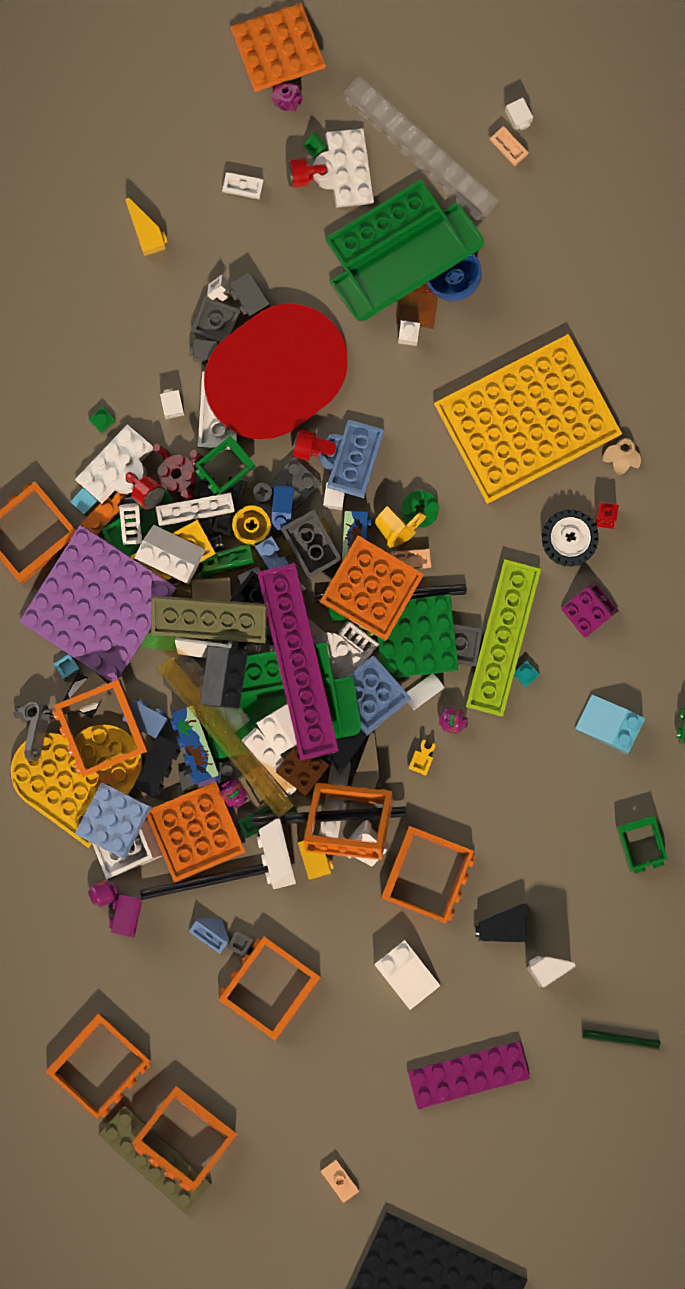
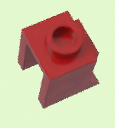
(606, 515)

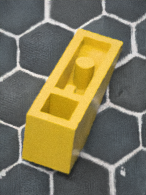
(147, 231)

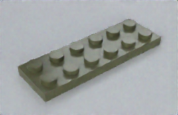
(209, 619)
(120, 1135)

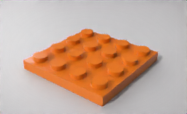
(277, 47)
(371, 588)
(195, 832)

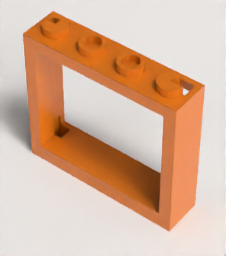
(53, 551)
(130, 718)
(348, 847)
(461, 879)
(237, 975)
(117, 1095)
(156, 1160)

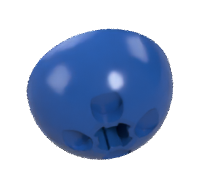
(458, 281)

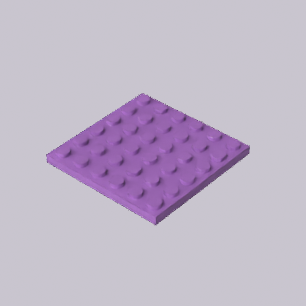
(96, 604)

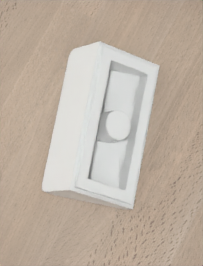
(424, 691)

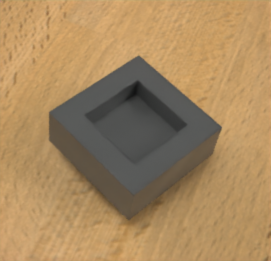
(240, 943)

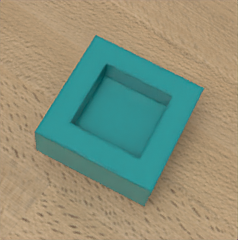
(526, 674)

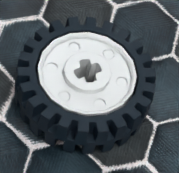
(572, 552)

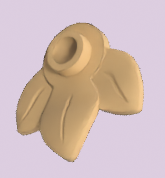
(622, 459)

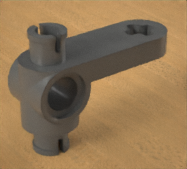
(38, 717)

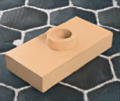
(509, 146)
(415, 558)
(339, 1181)

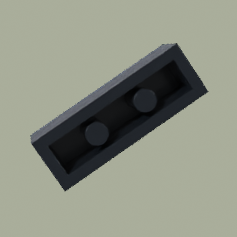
(157, 767)

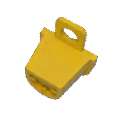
(395, 528)

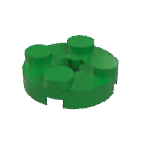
(420, 498)

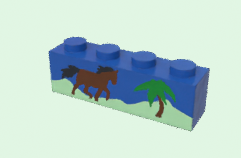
(355, 525)
(195, 746)

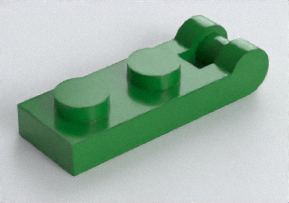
(227, 560)

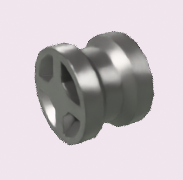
(262, 496)

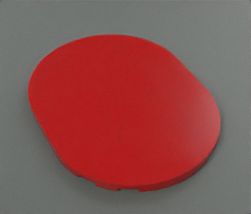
(275, 371)

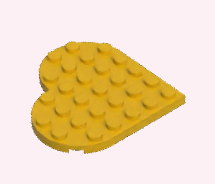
(56, 787)

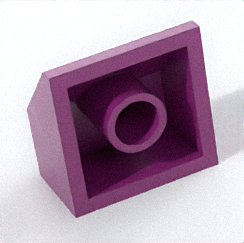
(126, 915)

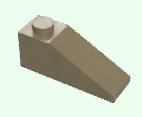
(91, 683)
(367, 771)

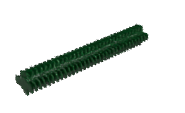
(619, 1038)

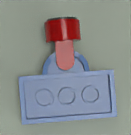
(346, 455)

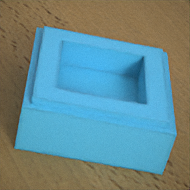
(83, 501)
(66, 666)

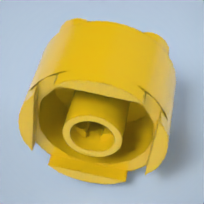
(245, 517)

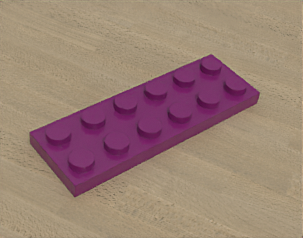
(468, 1075)

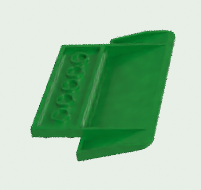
(399, 249)
(265, 693)

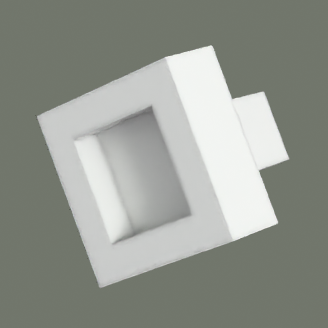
(218, 288)

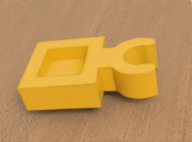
(421, 761)

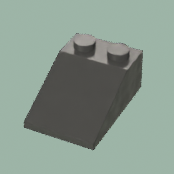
(311, 544)

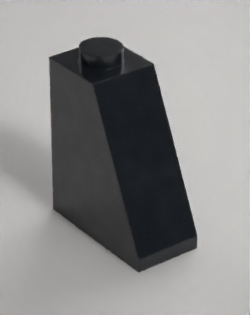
(347, 748)
(505, 926)

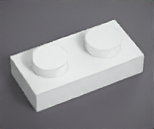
(242, 185)

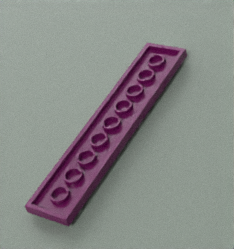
(298, 662)

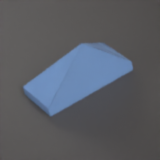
(211, 932)

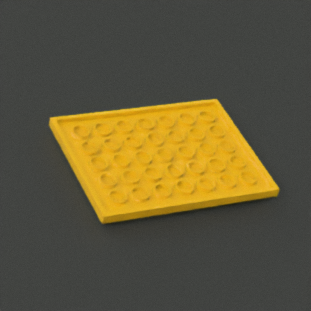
(527, 419)

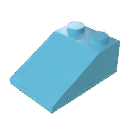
(610, 724)

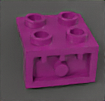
(590, 609)

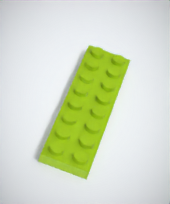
(503, 638)

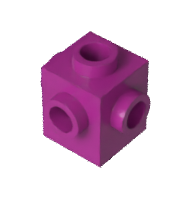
(287, 96)

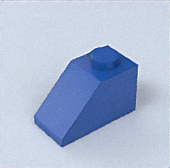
(282, 506)

